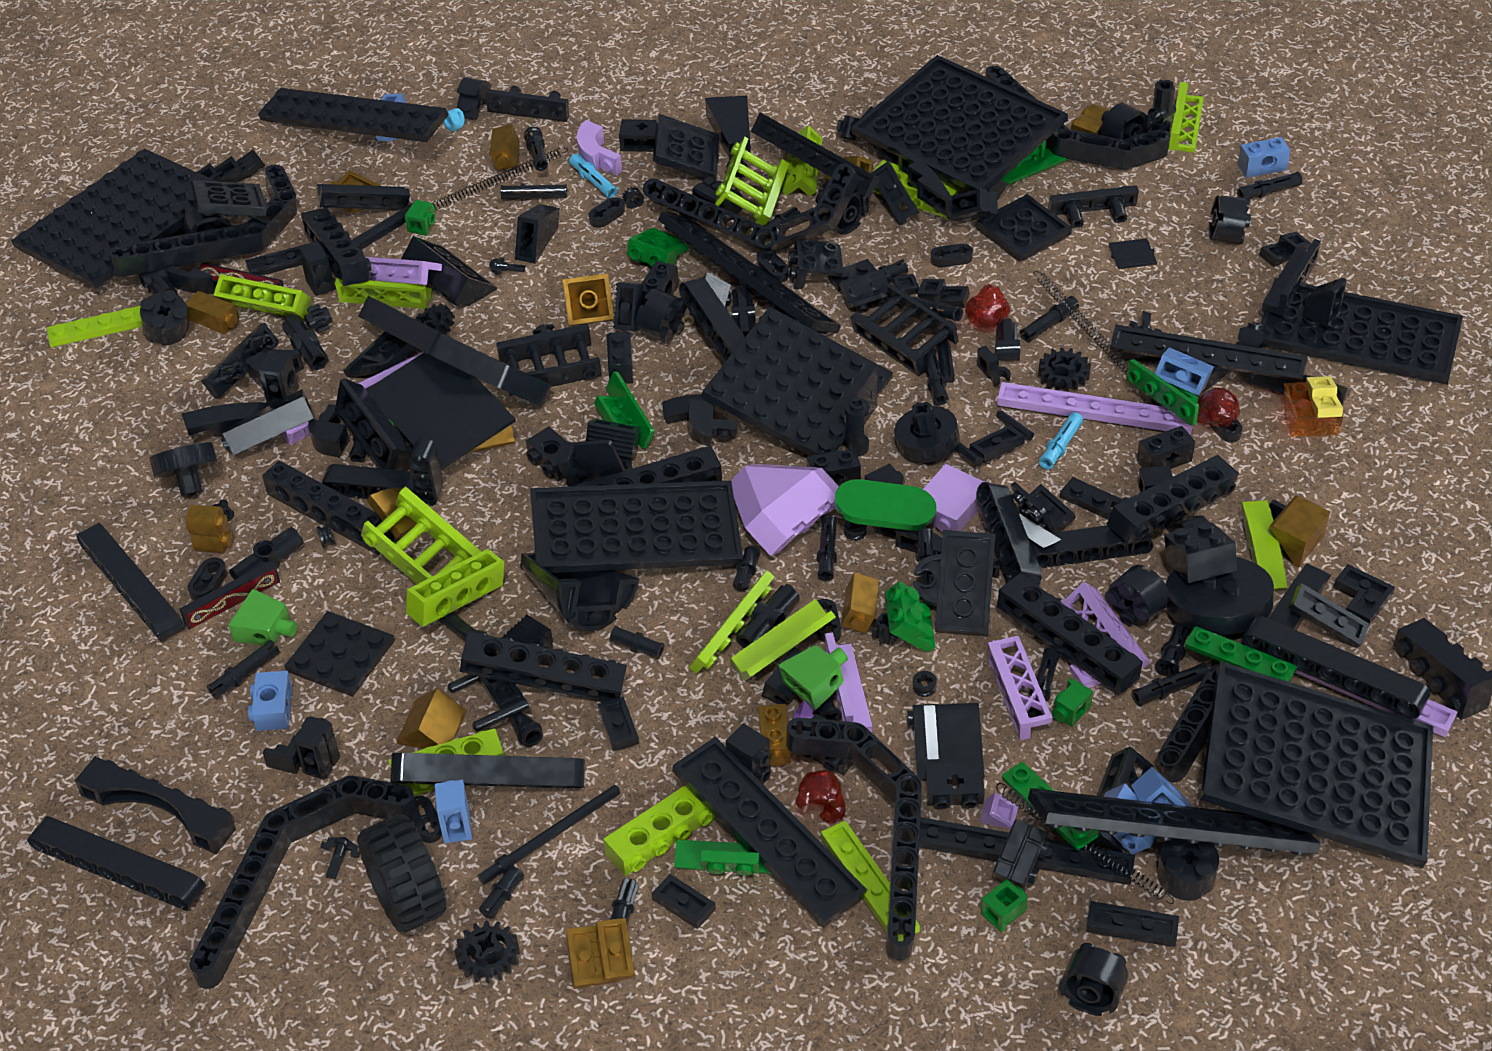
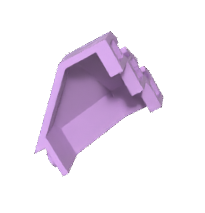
(781, 501)

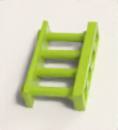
(771, 185)
(426, 521)

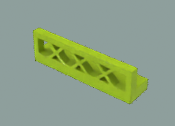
(1179, 117)
(803, 174)
(387, 292)
(780, 639)

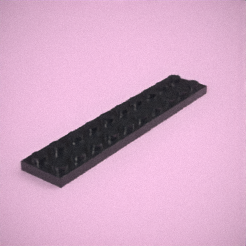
(354, 114)
(748, 273)
(1168, 822)

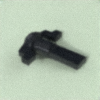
(498, 265)
(1145, 322)
(341, 845)

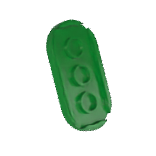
(885, 504)

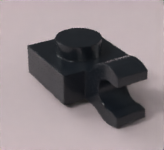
(989, 365)

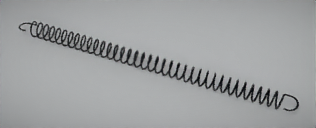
(495, 180)
(1083, 320)
(1095, 851)

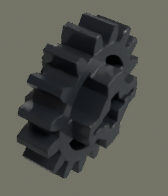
(437, 317)
(1064, 369)
(487, 951)

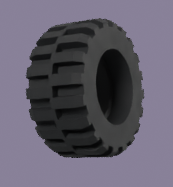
(402, 873)

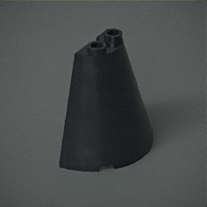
(585, 597)

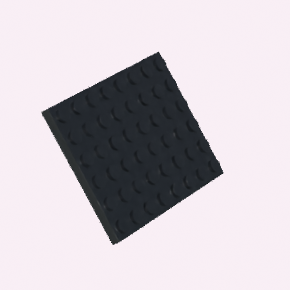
(960, 124)
(128, 206)
(1319, 764)

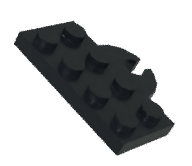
(959, 582)

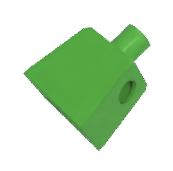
(261, 620)
(814, 674)

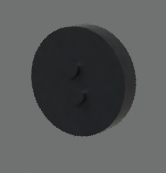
(1222, 602)

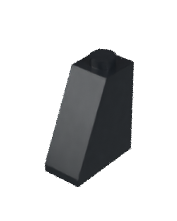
(535, 231)

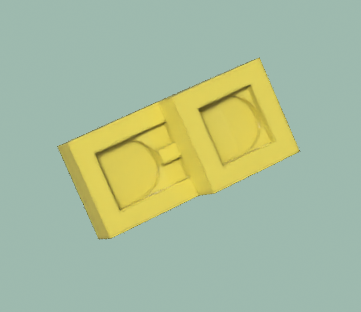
(1324, 397)

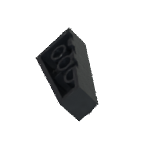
(1445, 668)

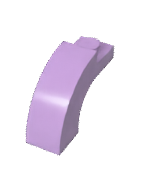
(589, 142)

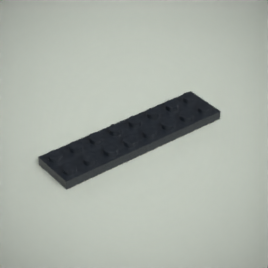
(771, 830)

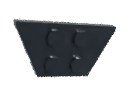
(379, 356)

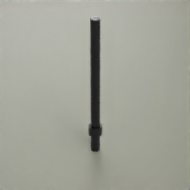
(503, 862)

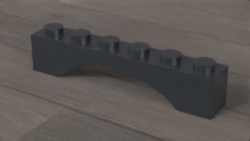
(110, 784)

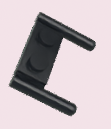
(997, 442)
(504, 695)

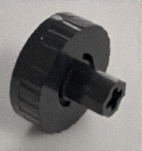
(936, 430)
(184, 463)

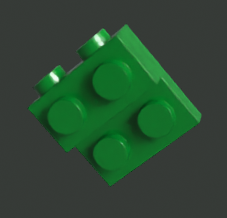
(655, 246)
(909, 617)

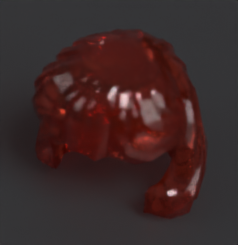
(987, 307)
(1218, 407)
(822, 789)

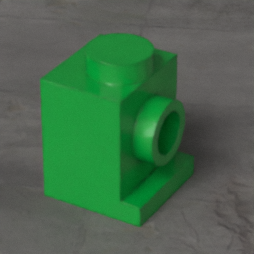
(420, 217)
(1072, 703)
(1004, 905)

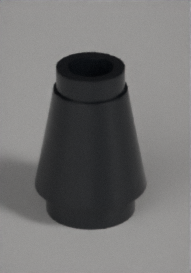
(526, 728)

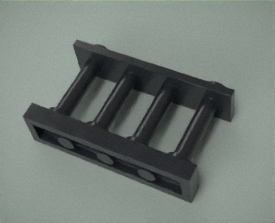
(554, 343)
(898, 347)

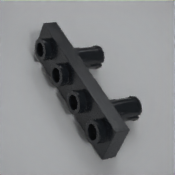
(528, 105)
(1085, 201)
(234, 365)

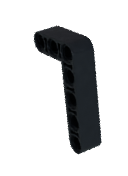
(423, 478)

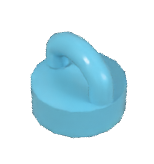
(454, 120)

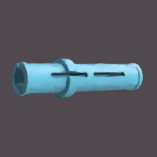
(579, 164)
(1057, 446)

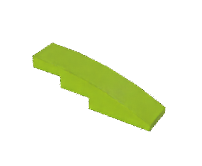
(1262, 541)

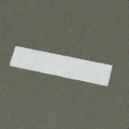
(1037, 533)

